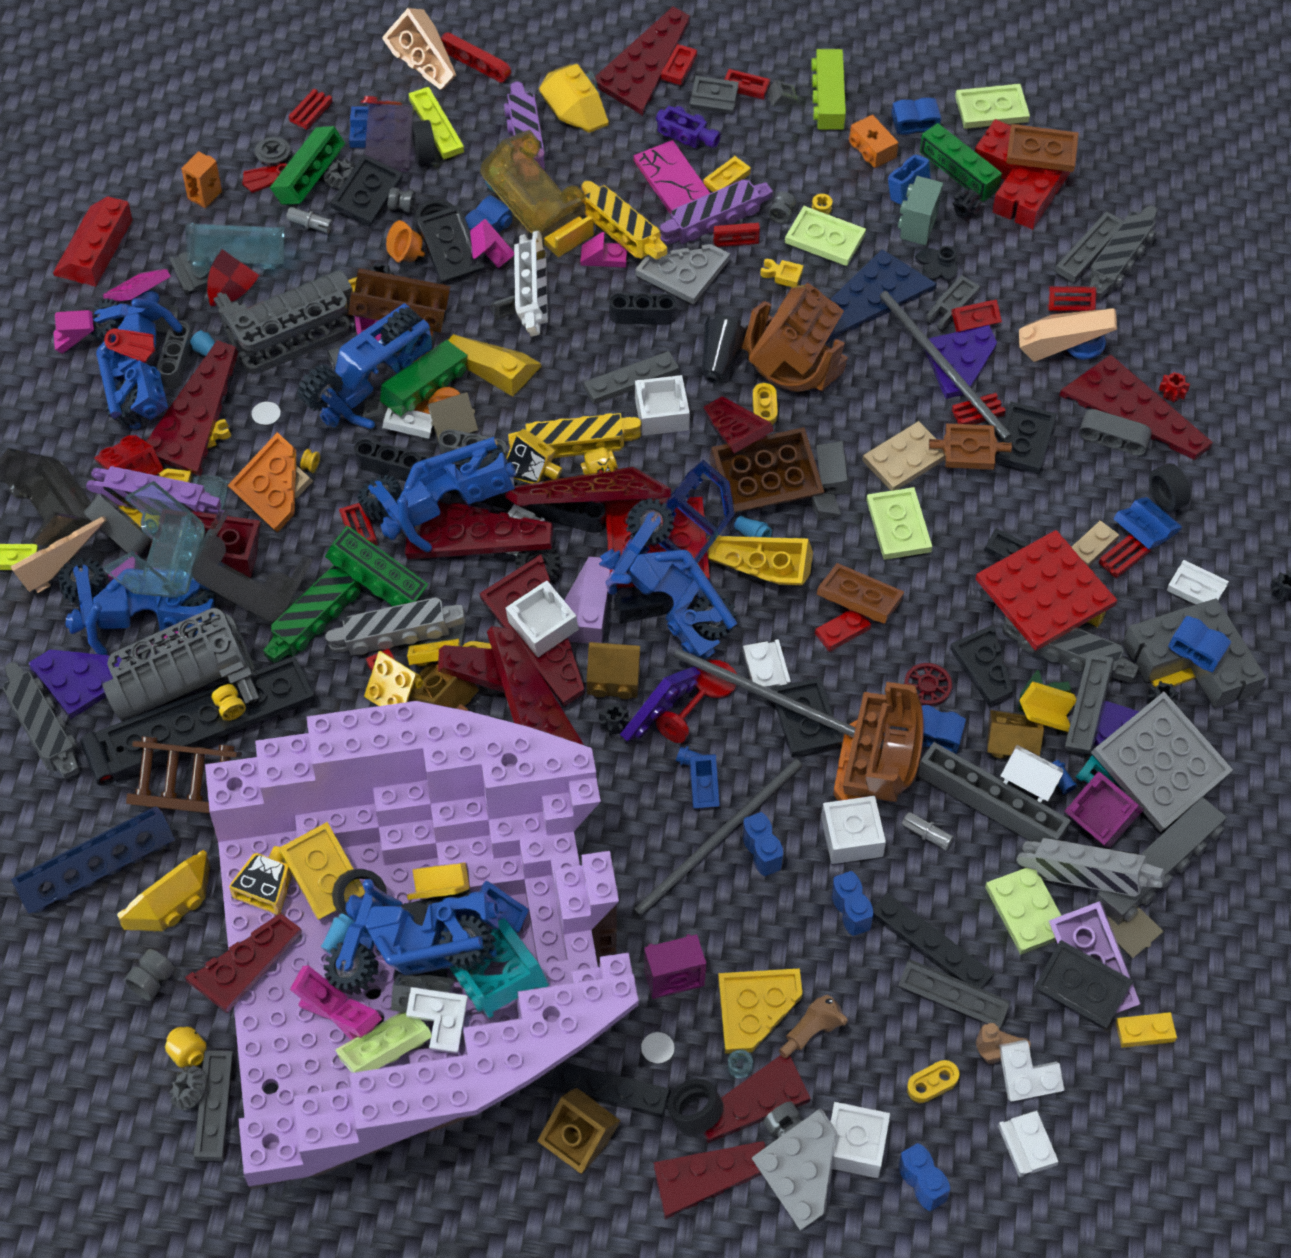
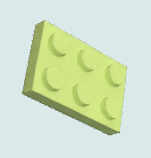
(983, 105)
(825, 235)
(899, 523)
(1024, 908)
(384, 1043)

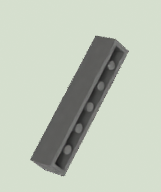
(991, 796)
(1172, 854)

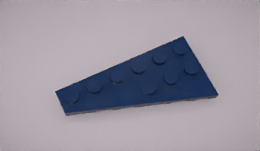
(862, 293)

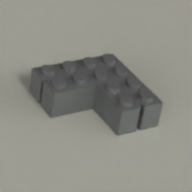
(1159, 660)

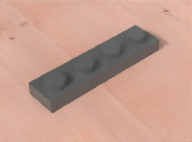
(1088, 247)
(623, 379)
(1089, 704)
(954, 993)
(214, 1106)

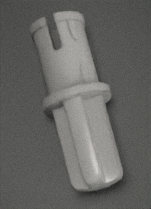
(309, 220)
(927, 831)

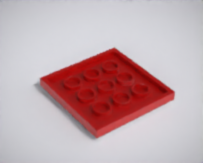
(685, 533)
(1046, 590)

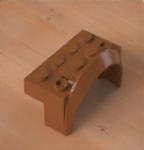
(807, 313)
(824, 371)
(900, 748)

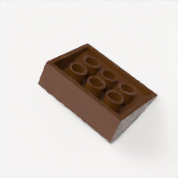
(769, 470)

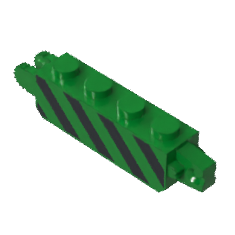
(311, 613)

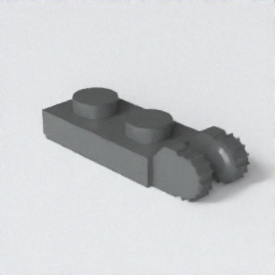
(958, 295)

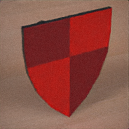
(228, 277)

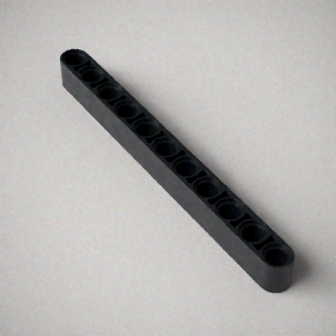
(397, 462)

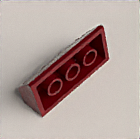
(240, 539)

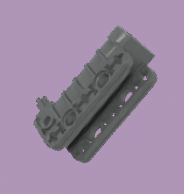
(287, 321)
(180, 664)

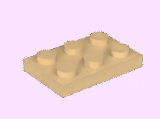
(904, 457)

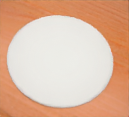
(265, 413)
(657, 1047)

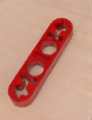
(473, 57)

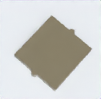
(453, 414)
(1136, 934)

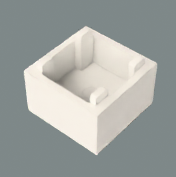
(662, 405)
(542, 618)
(1032, 773)
(853, 829)
(859, 1139)

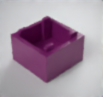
(1104, 810)
(674, 966)

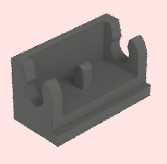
(833, 468)

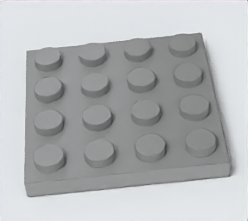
(1162, 761)

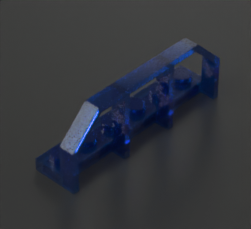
(679, 499)

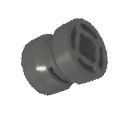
(401, 200)
(782, 206)

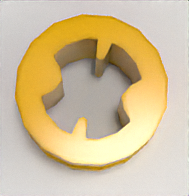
(822, 199)
(310, 460)

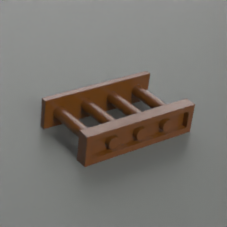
(382, 293)
(168, 797)

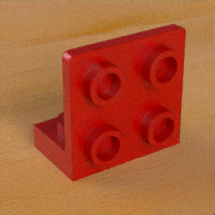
(131, 454)

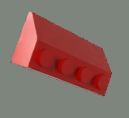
(95, 241)

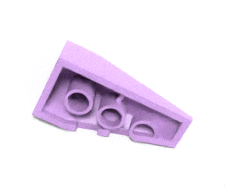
(589, 602)
(1092, 934)

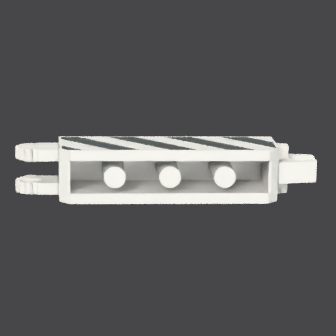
(531, 282)

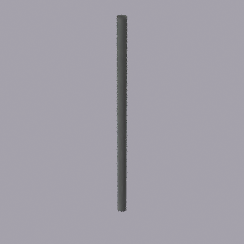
(946, 366)
(766, 693)
(715, 839)

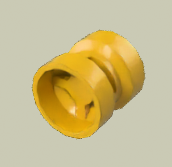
(228, 702)

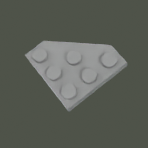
(684, 271)
(801, 1167)

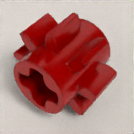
(1174, 387)

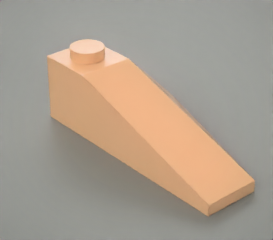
(419, 44)
(1064, 331)
(45, 564)

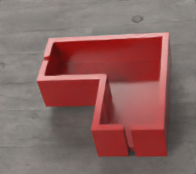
(1026, 185)

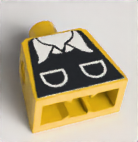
(532, 458)
(263, 882)

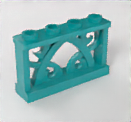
(506, 985)

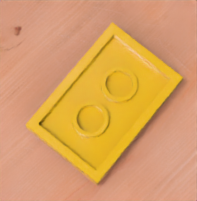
(316, 865)

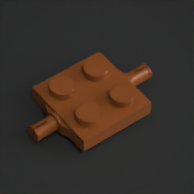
(970, 446)

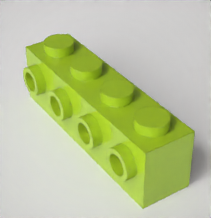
(829, 89)

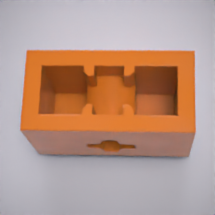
(873, 141)
(201, 179)

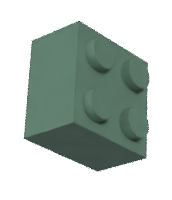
(920, 210)

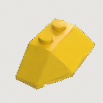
(574, 98)
(169, 897)

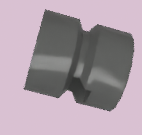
(153, 970)
(782, 1119)

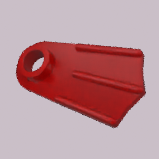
(373, 100)
(261, 177)
(131, 343)

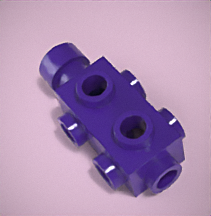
(686, 128)

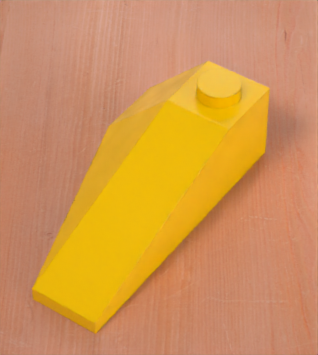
(497, 365)
(772, 559)

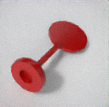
(673, 725)

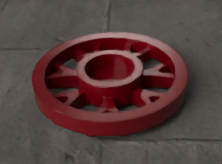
(929, 683)

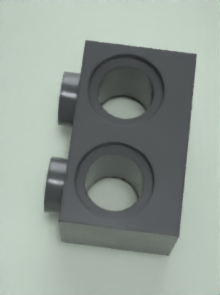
(403, 984)

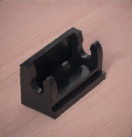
(641, 606)

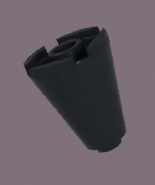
(721, 346)

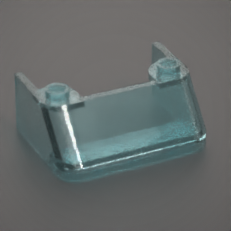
(244, 243)
(173, 550)

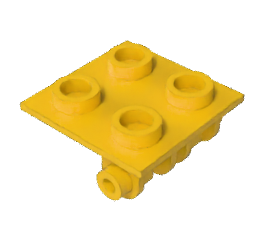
(391, 681)

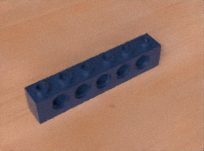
(78, 858)

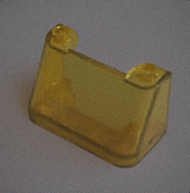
(526, 185)

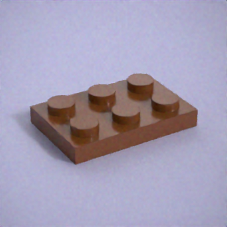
(1042, 147)
(860, 593)

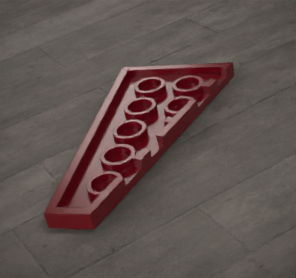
(638, 68)
(1120, 393)
(189, 422)
(596, 487)
(476, 531)
(557, 664)
(525, 689)

